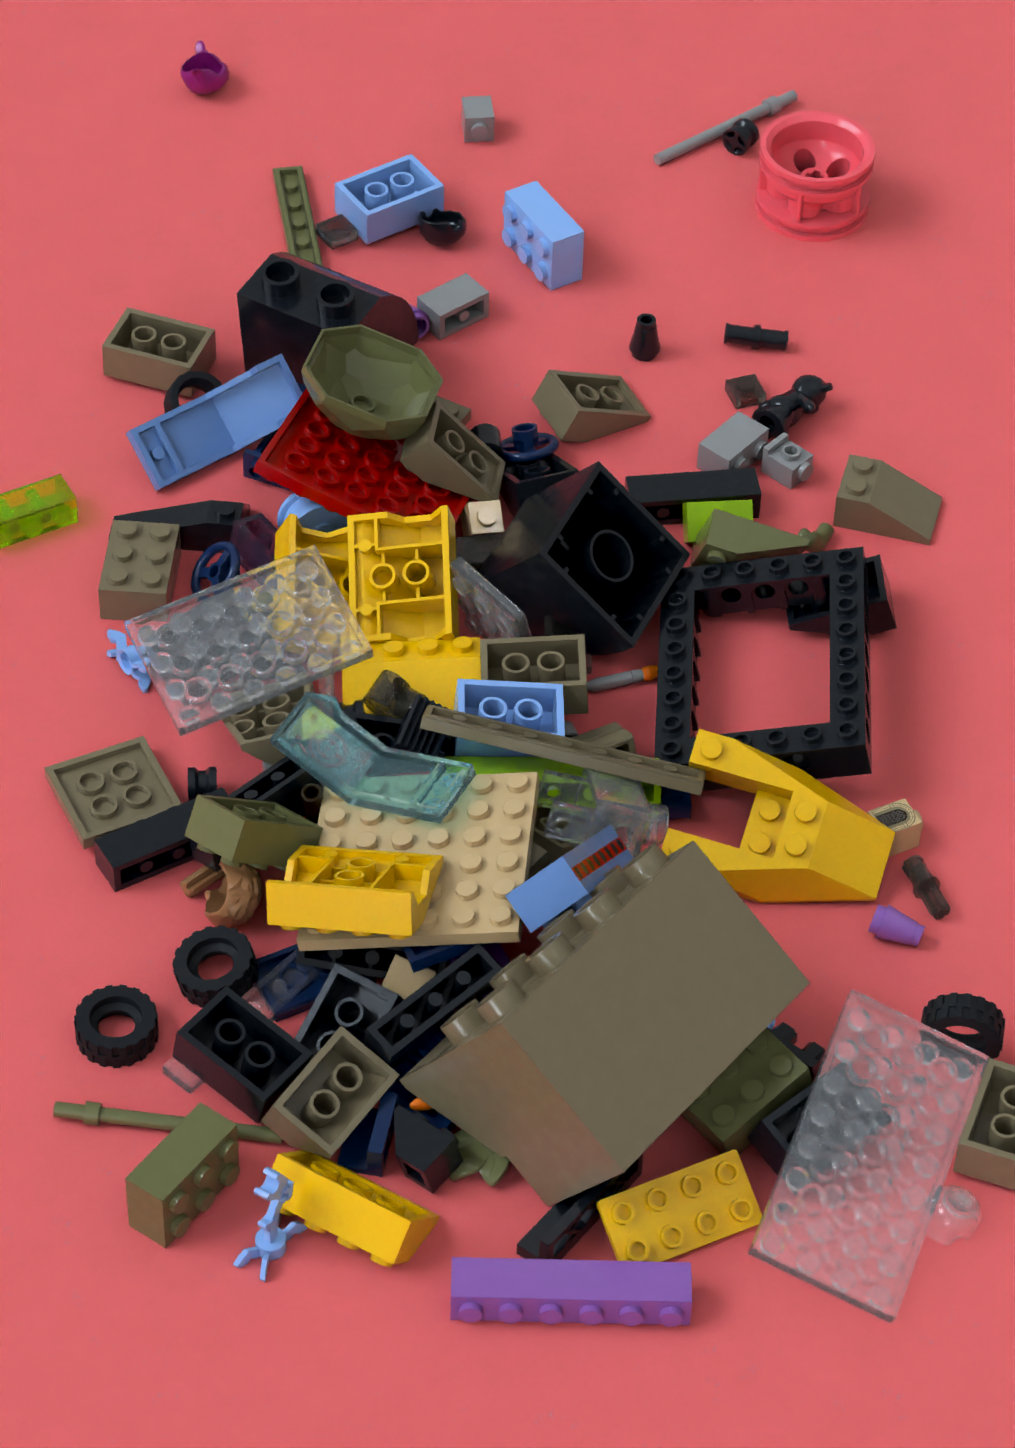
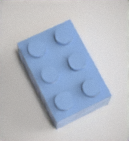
(388, 198)
(543, 235)
(518, 703)

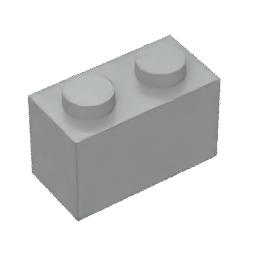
(454, 305)
(733, 444)

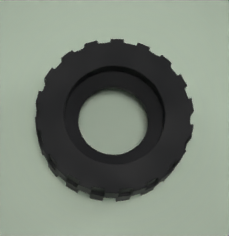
(209, 943)
(968, 1012)
(116, 1050)

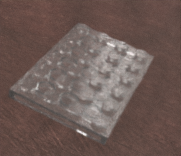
(248, 639)

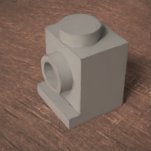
(786, 461)

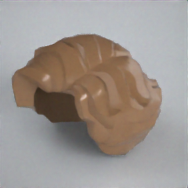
(235, 898)

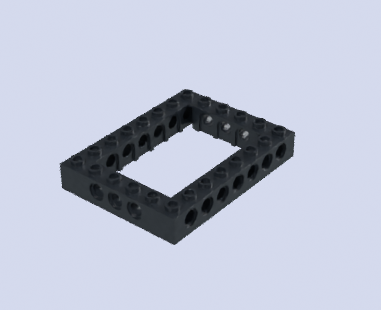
(764, 583)

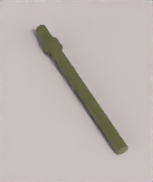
(93, 1113)

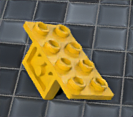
(681, 1210)

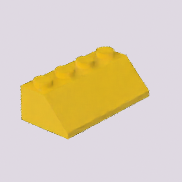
(353, 1208)

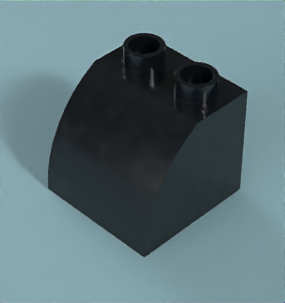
(295, 299)
(586, 560)

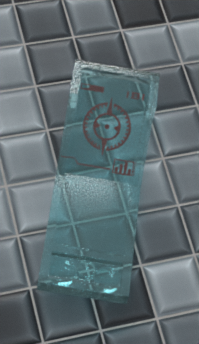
(364, 768)

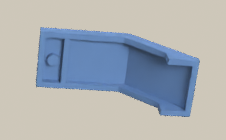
(216, 423)

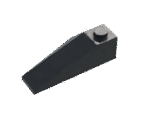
(199, 522)

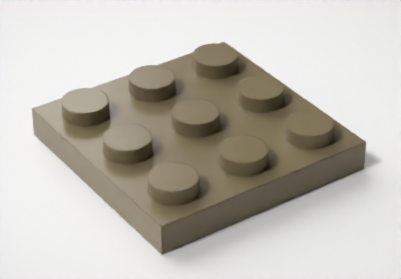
(110, 789)

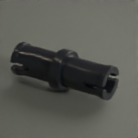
(756, 337)

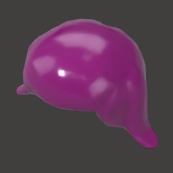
(204, 71)

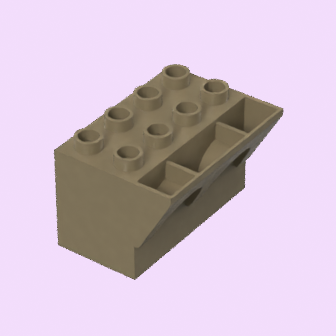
(610, 1023)

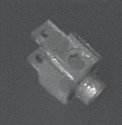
(596, 802)

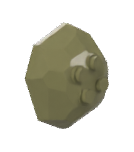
(370, 382)

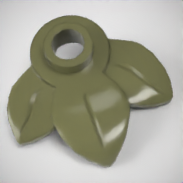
(478, 1158)

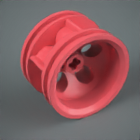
(814, 176)

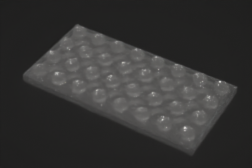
(869, 1156)

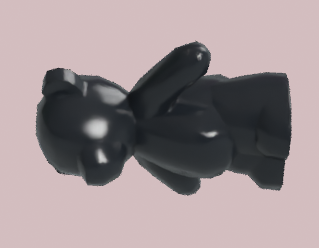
(787, 408)

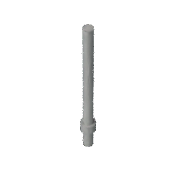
(768, 107)

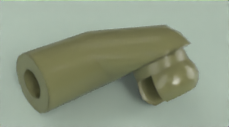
(817, 538)

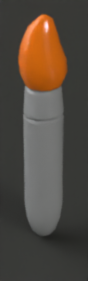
(624, 678)

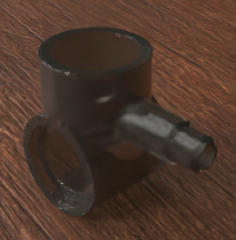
(390, 695)

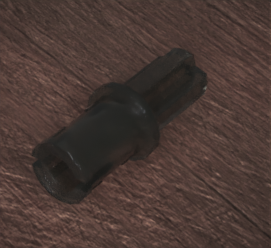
(926, 886)

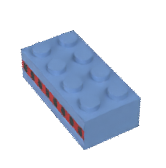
(568, 879)

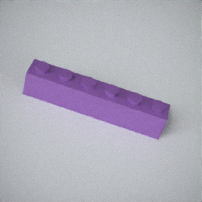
(571, 1291)

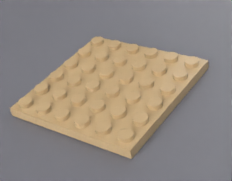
(484, 858)

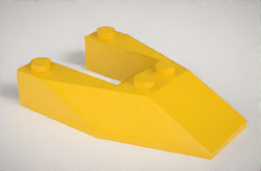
(799, 834)

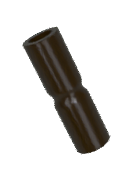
(312, 798)

